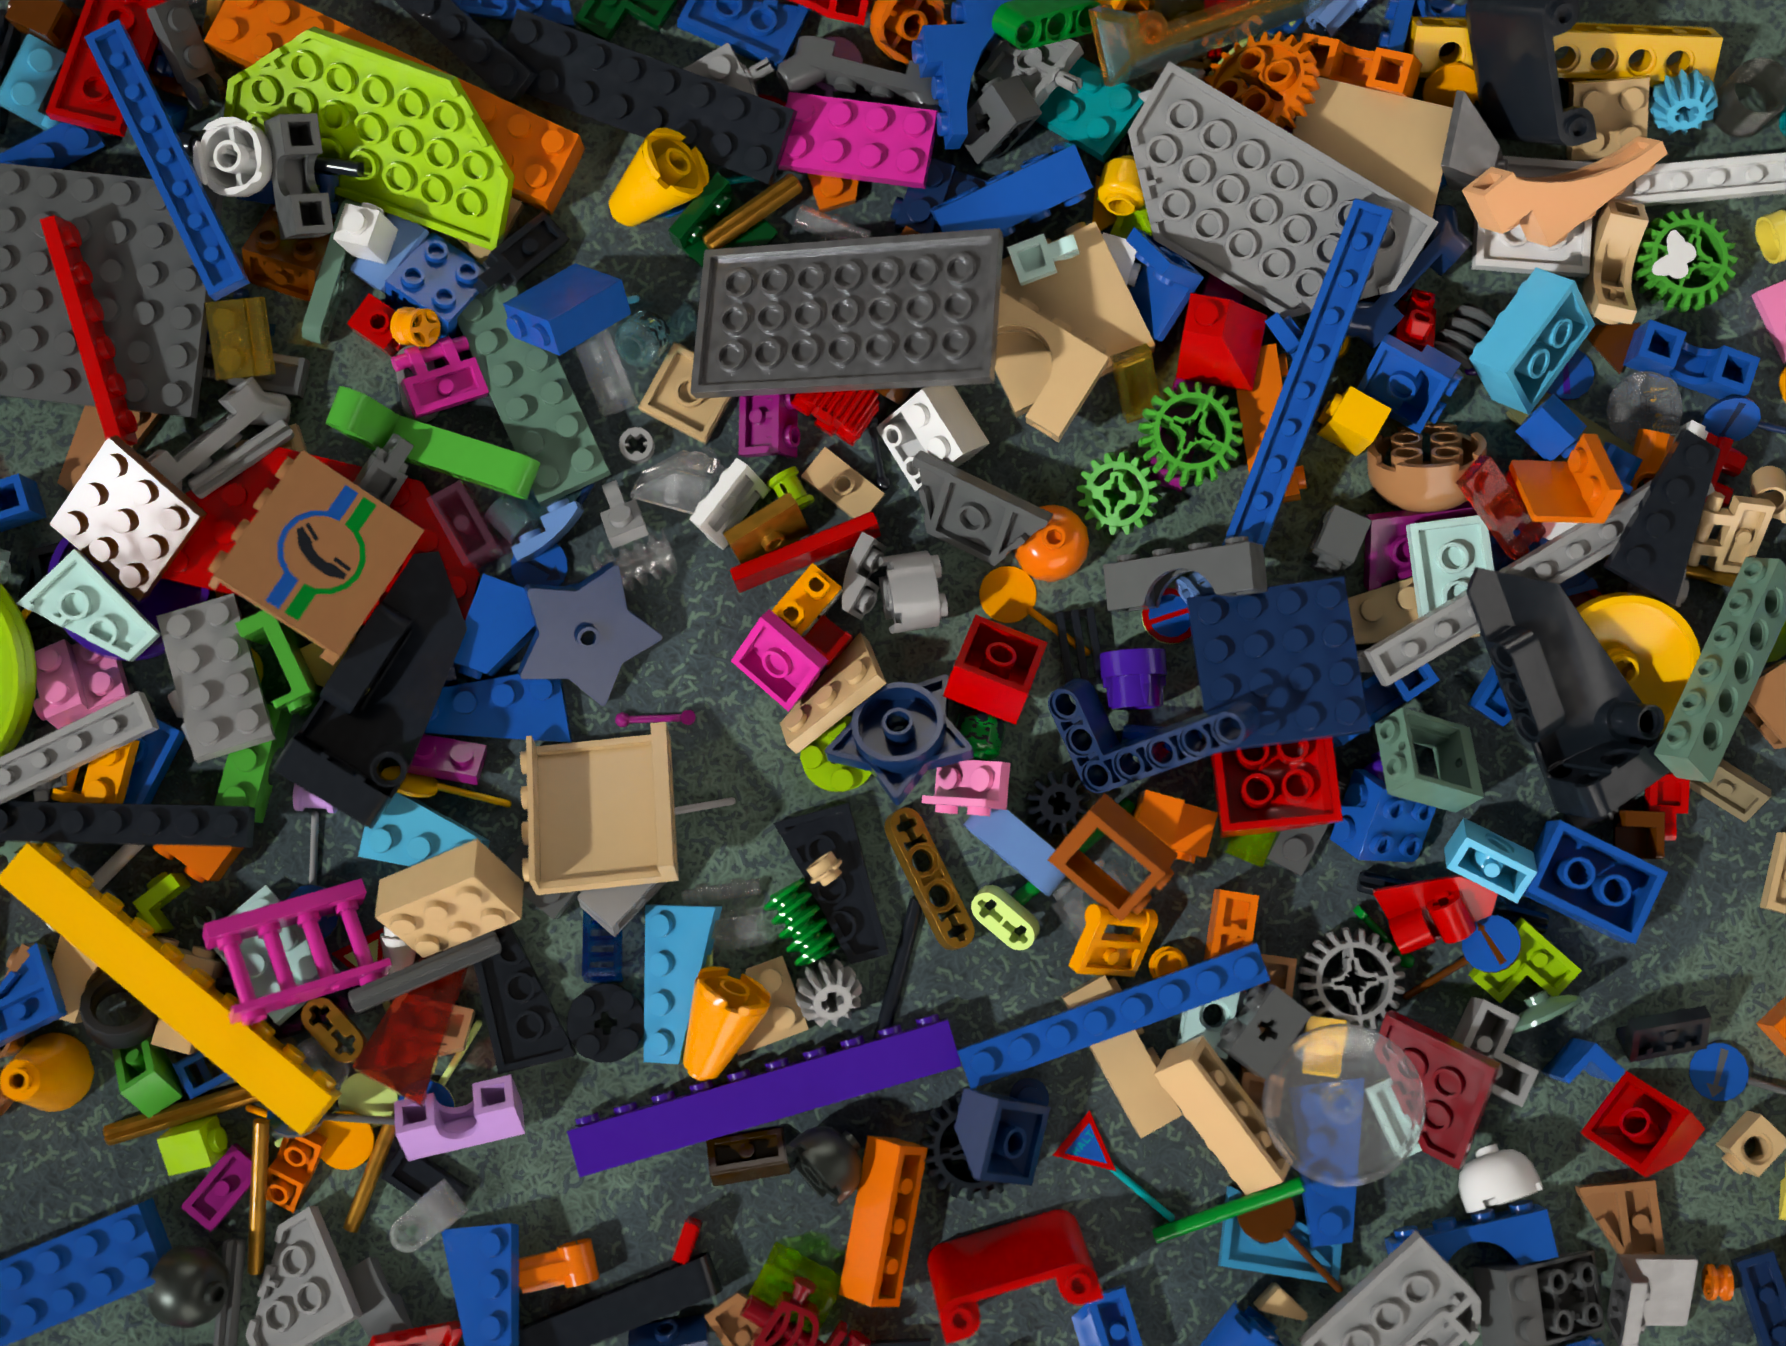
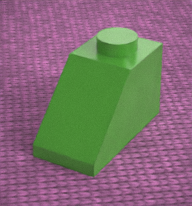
(147, 1077)

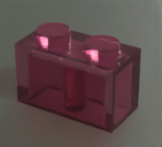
(466, 525)

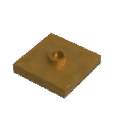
(768, 529)

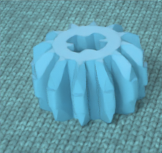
(1683, 101)

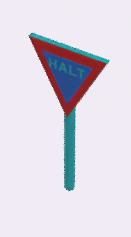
(1086, 1146)

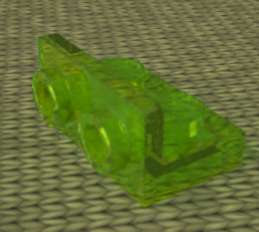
(778, 1275)

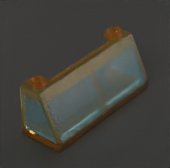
(1144, 42)

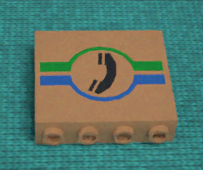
(316, 553)

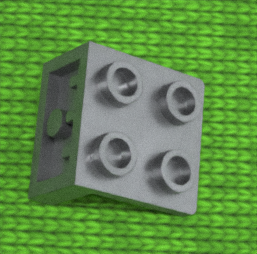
(1649, 1293)

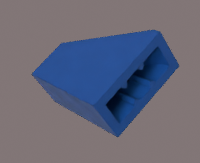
(496, 628)

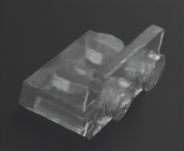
(606, 374)

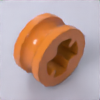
(1717, 1282)

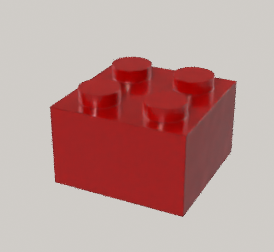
(995, 669)

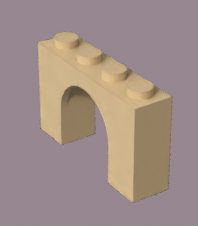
(1074, 364)
(76, 971)

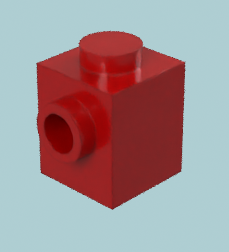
(373, 324)

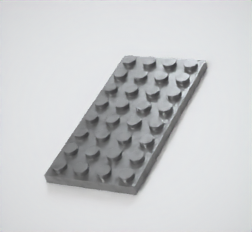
(849, 315)

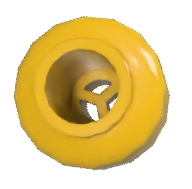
(1120, 186)

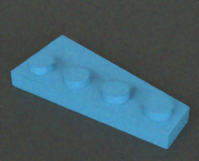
(675, 953)

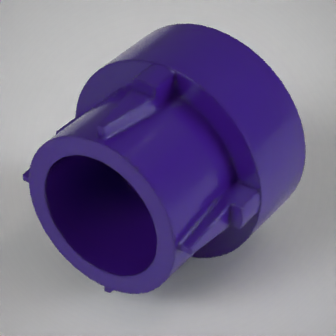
(1134, 678)

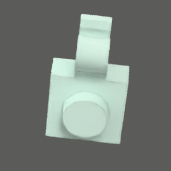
(1035, 258)

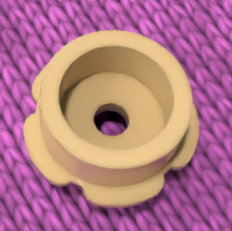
(824, 869)

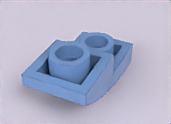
(557, 523)

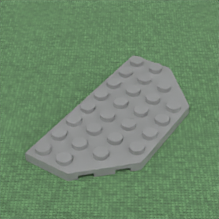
(1255, 197)

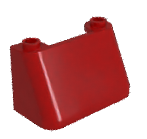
(1007, 1260)

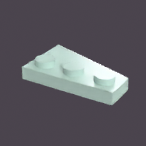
(92, 607)

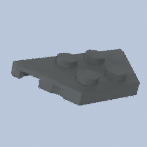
(974, 512)

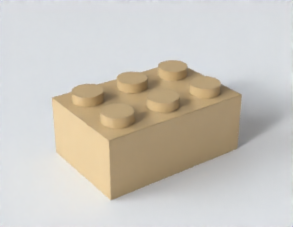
(450, 899)

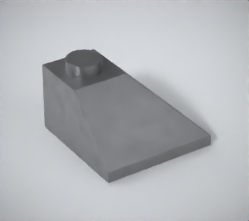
(1468, 146)

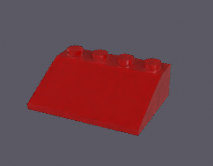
(1276, 788)

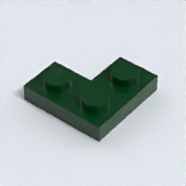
(604, 17)

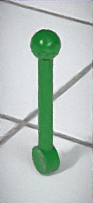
(1407, 960)

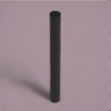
(899, 966)

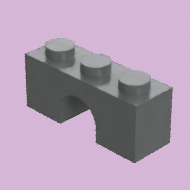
(299, 204)

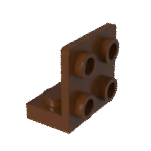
(283, 265)

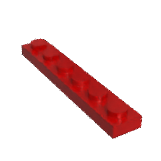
(86, 321)

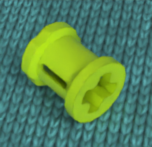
(788, 482)

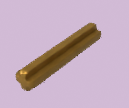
(752, 212)

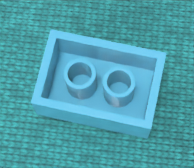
(1532, 340)

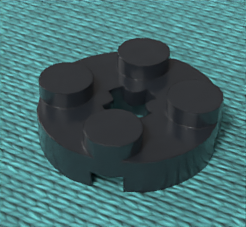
(588, 1008)

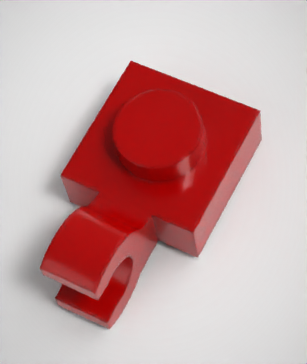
(1668, 796)

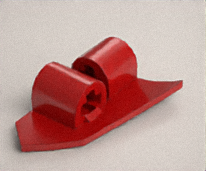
(1434, 910)

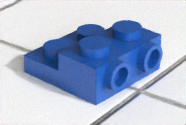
(1410, 381)

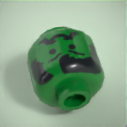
(982, 732)

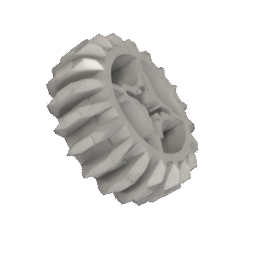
(1349, 962)

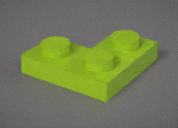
(1537, 960)

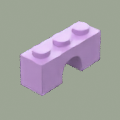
(438, 1129)

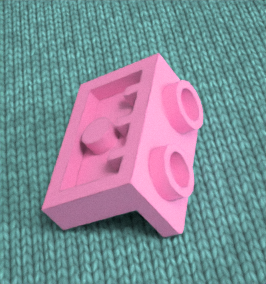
(971, 785)

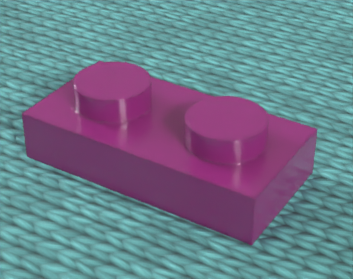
(449, 759)
(221, 1188)

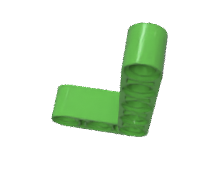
(434, 447)

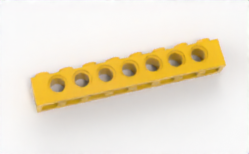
(1698, 48)

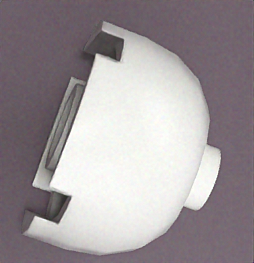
(233, 157)
(1496, 1178)

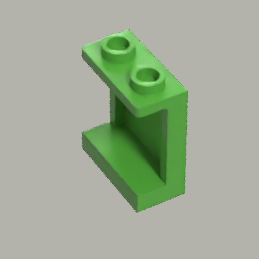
(286, 644)

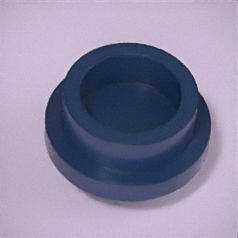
(1030, 1090)

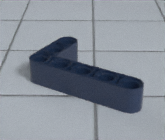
(1149, 748)

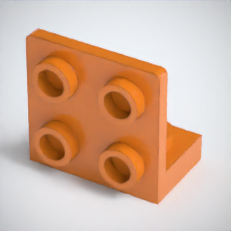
(1572, 490)

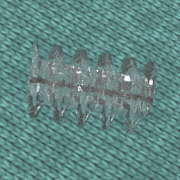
(641, 560)

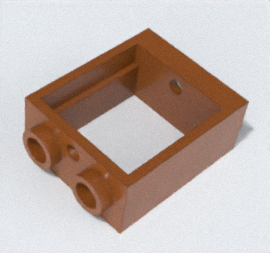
(1131, 837)

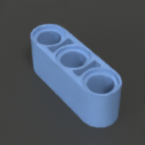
(1017, 847)

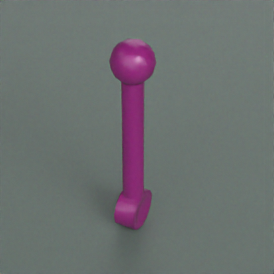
(686, 717)

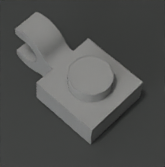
(623, 519)

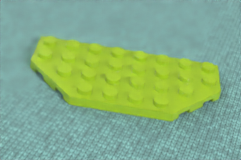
(405, 121)

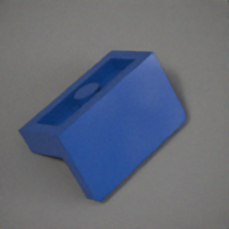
(1582, 1055)

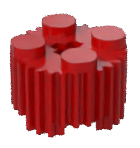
(839, 411)

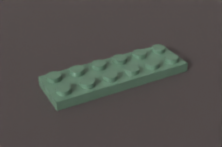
(532, 399)

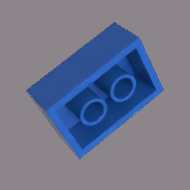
(1593, 881)

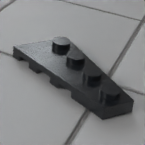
(1664, 526)

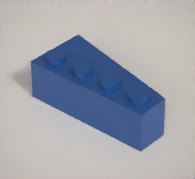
(1019, 194)

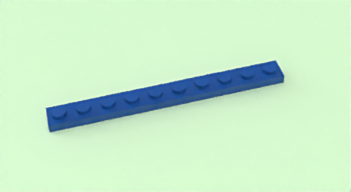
(1310, 371)

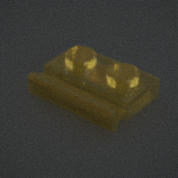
(240, 338)

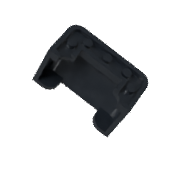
(1519, 70)

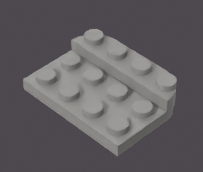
(1403, 1302)

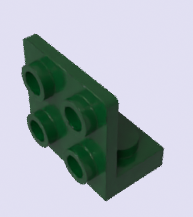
(706, 211)

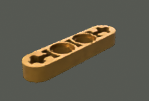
(923, 881)

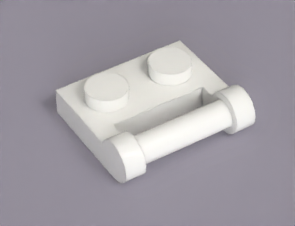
(728, 502)

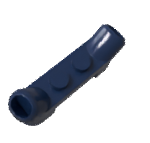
(1442, 249)

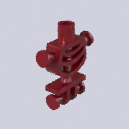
(774, 1325)

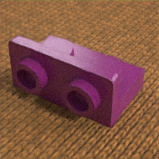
(768, 426)

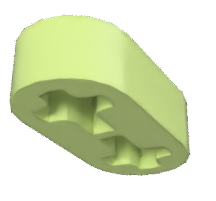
(1005, 917)

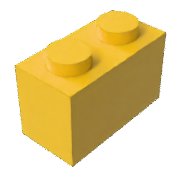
(1352, 420)

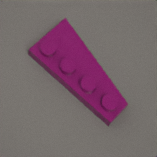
(1387, 542)

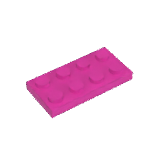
(860, 140)

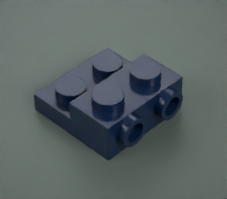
(941, 185)

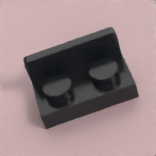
(1665, 1033)

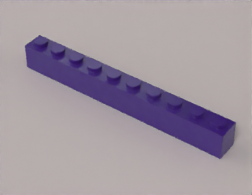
(763, 1096)

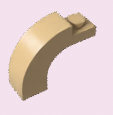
(1612, 259)

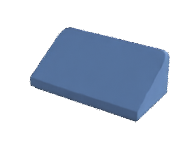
(408, 238)

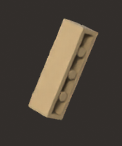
(1128, 1066)
(1222, 1114)

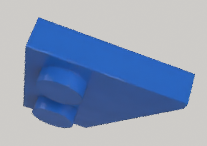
(29, 997)

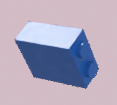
(567, 309)

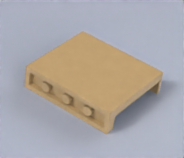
(1380, 137)
(1086, 296)
(599, 813)

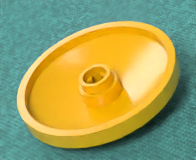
(1646, 643)

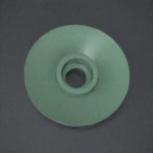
(1543, 1008)

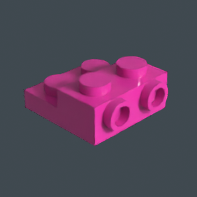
(779, 660)

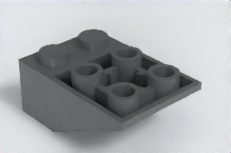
(1539, 1300)

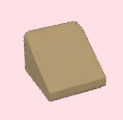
(1278, 1302)

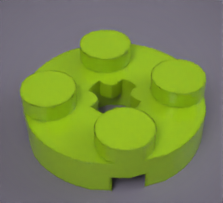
(823, 772)

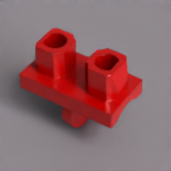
(1419, 320)

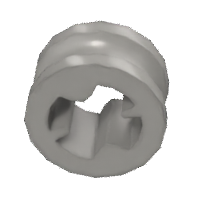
(636, 433)

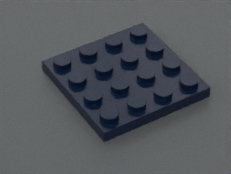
(1286, 656)

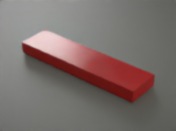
(803, 552)

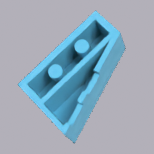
(413, 833)

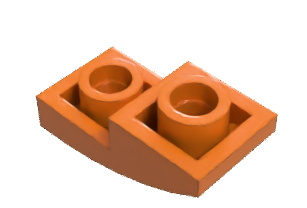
(294, 1169)

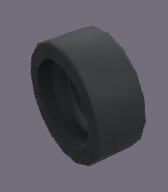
(112, 1036)

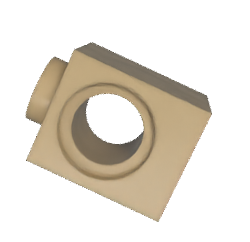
(1768, 1147)

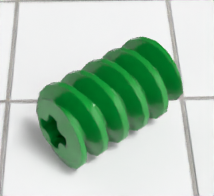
(800, 924)

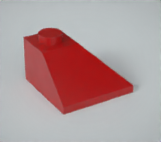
(1220, 343)
(1642, 1126)

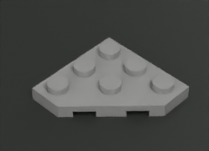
(303, 1288)

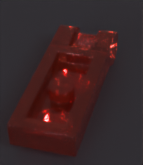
(1499, 507)

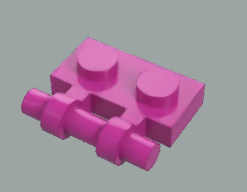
(442, 387)

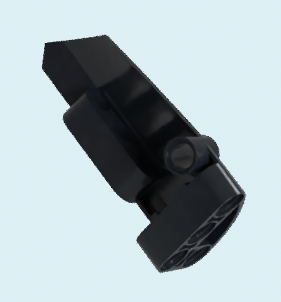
(405, 663)
(1566, 695)

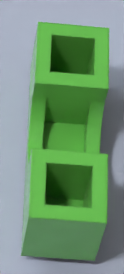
(247, 770)

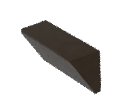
(747, 1156)

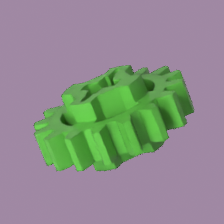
(1115, 508)

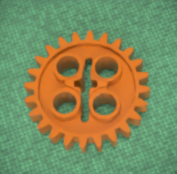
(1271, 66)

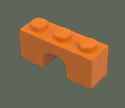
(1378, 69)

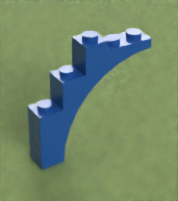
(950, 57)

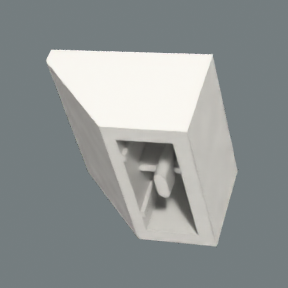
(935, 423)

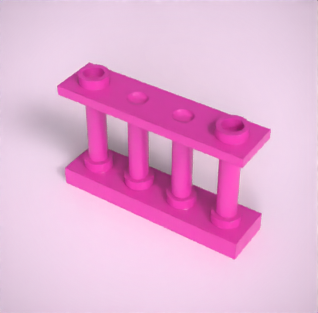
(268, 923)

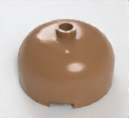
(1418, 483)

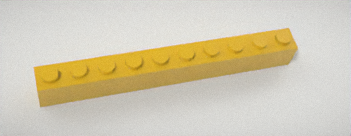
(169, 986)

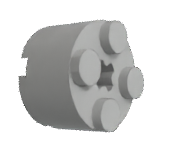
(911, 591)

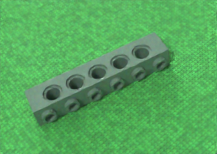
(1726, 671)

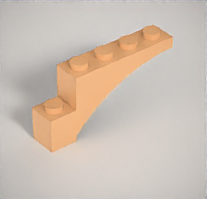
(1558, 203)

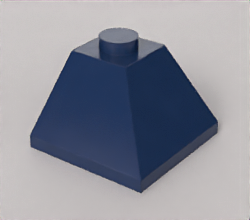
(1001, 1136)

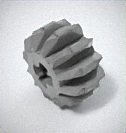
(828, 992)

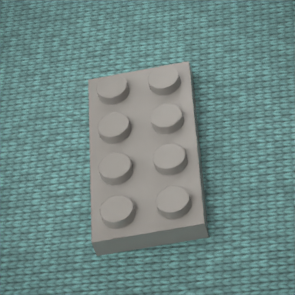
(215, 678)

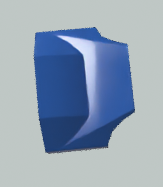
(1107, 1321)

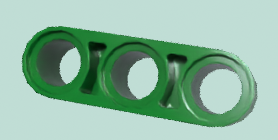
(1042, 22)

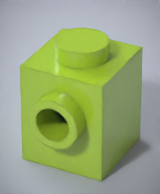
(193, 1145)

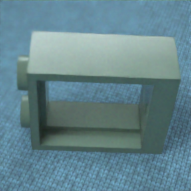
(1450, 742)

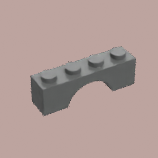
(1230, 569)

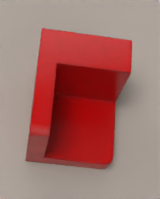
(828, 639)

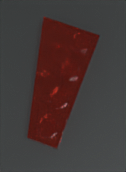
(409, 1037)

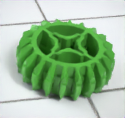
(1712, 266)
(1205, 404)

